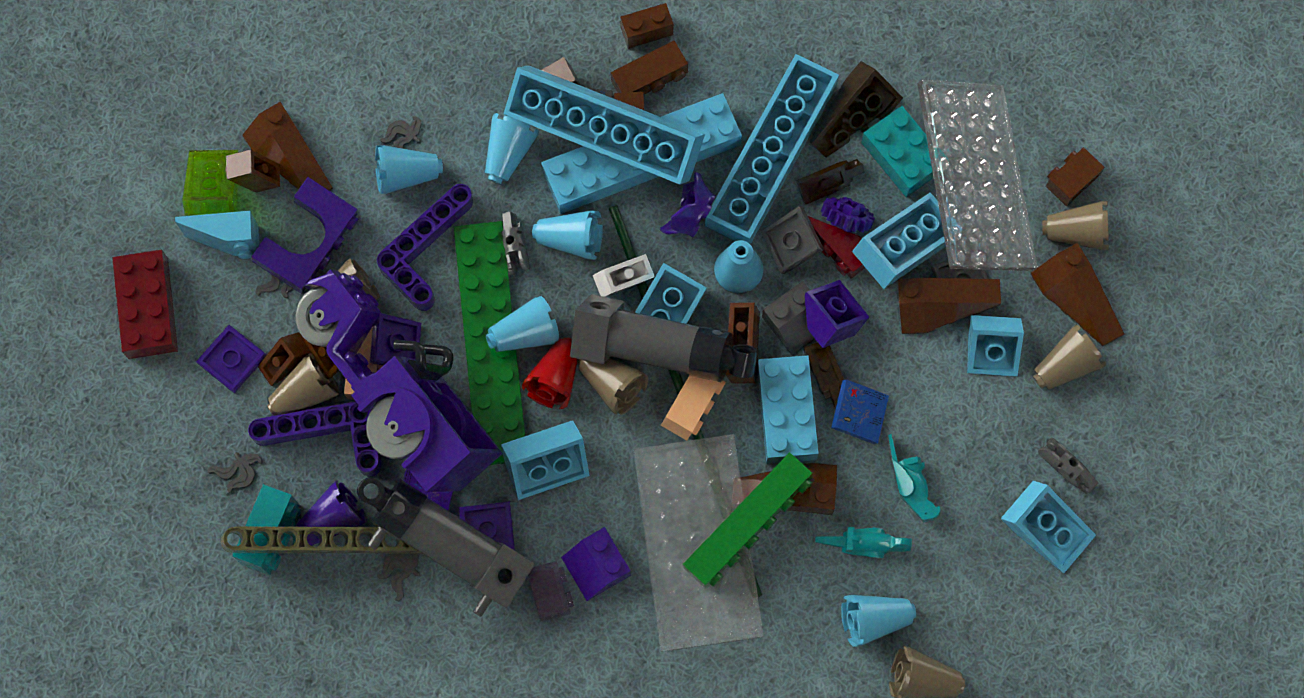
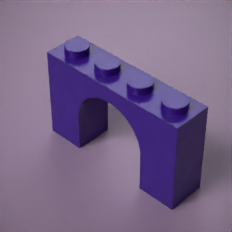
(300, 268)

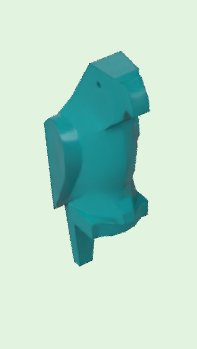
(913, 485)
(867, 542)

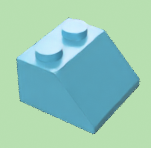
(994, 345)

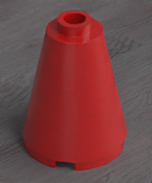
(553, 376)

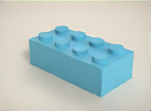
(902, 241)
(787, 408)

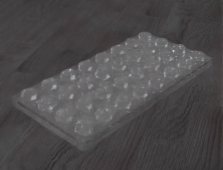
(976, 176)
(683, 500)

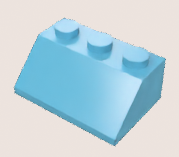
(545, 459)

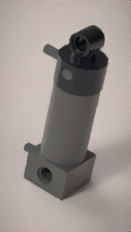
(703, 352)
(447, 541)

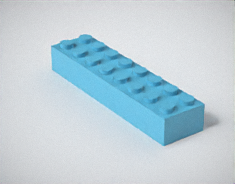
(604, 124)
(772, 150)
(589, 176)

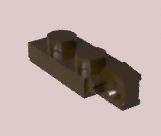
(828, 180)
(825, 371)

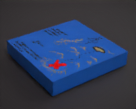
(860, 411)

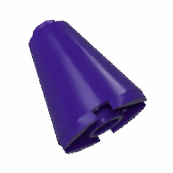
(333, 509)

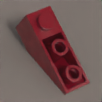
(839, 246)

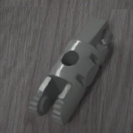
(514, 243)
(1068, 466)

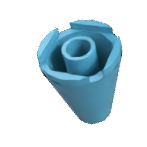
(507, 147)
(404, 168)
(571, 233)
(739, 268)
(524, 328)
(874, 617)

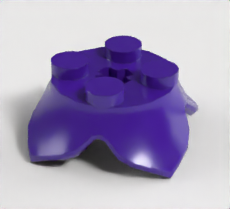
(695, 205)

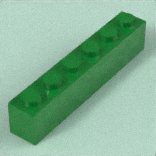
(748, 520)

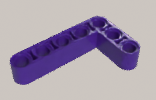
(420, 243)
(323, 427)

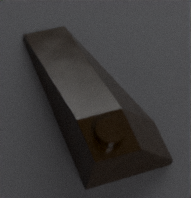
(858, 102)

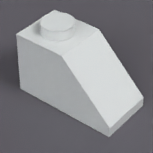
(623, 275)

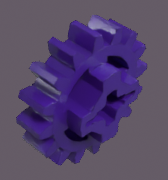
(847, 214)

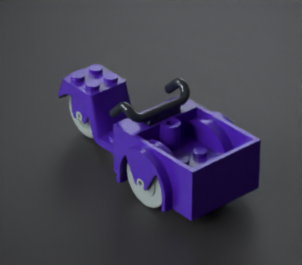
(409, 399)

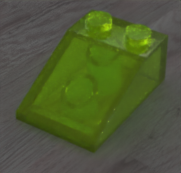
(207, 184)

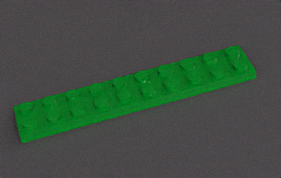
(484, 302)

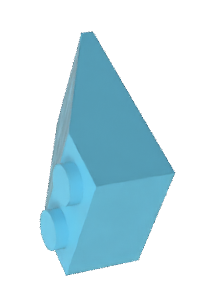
(228, 232)
(672, 296)
(1048, 525)

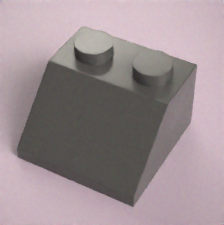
(789, 320)

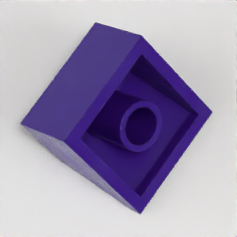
(833, 313)
(596, 564)

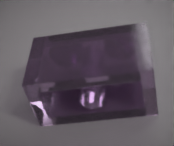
(549, 591)

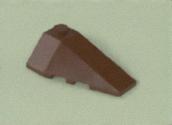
(278, 139)
(1075, 289)
(943, 301)
(816, 499)

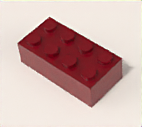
(145, 304)

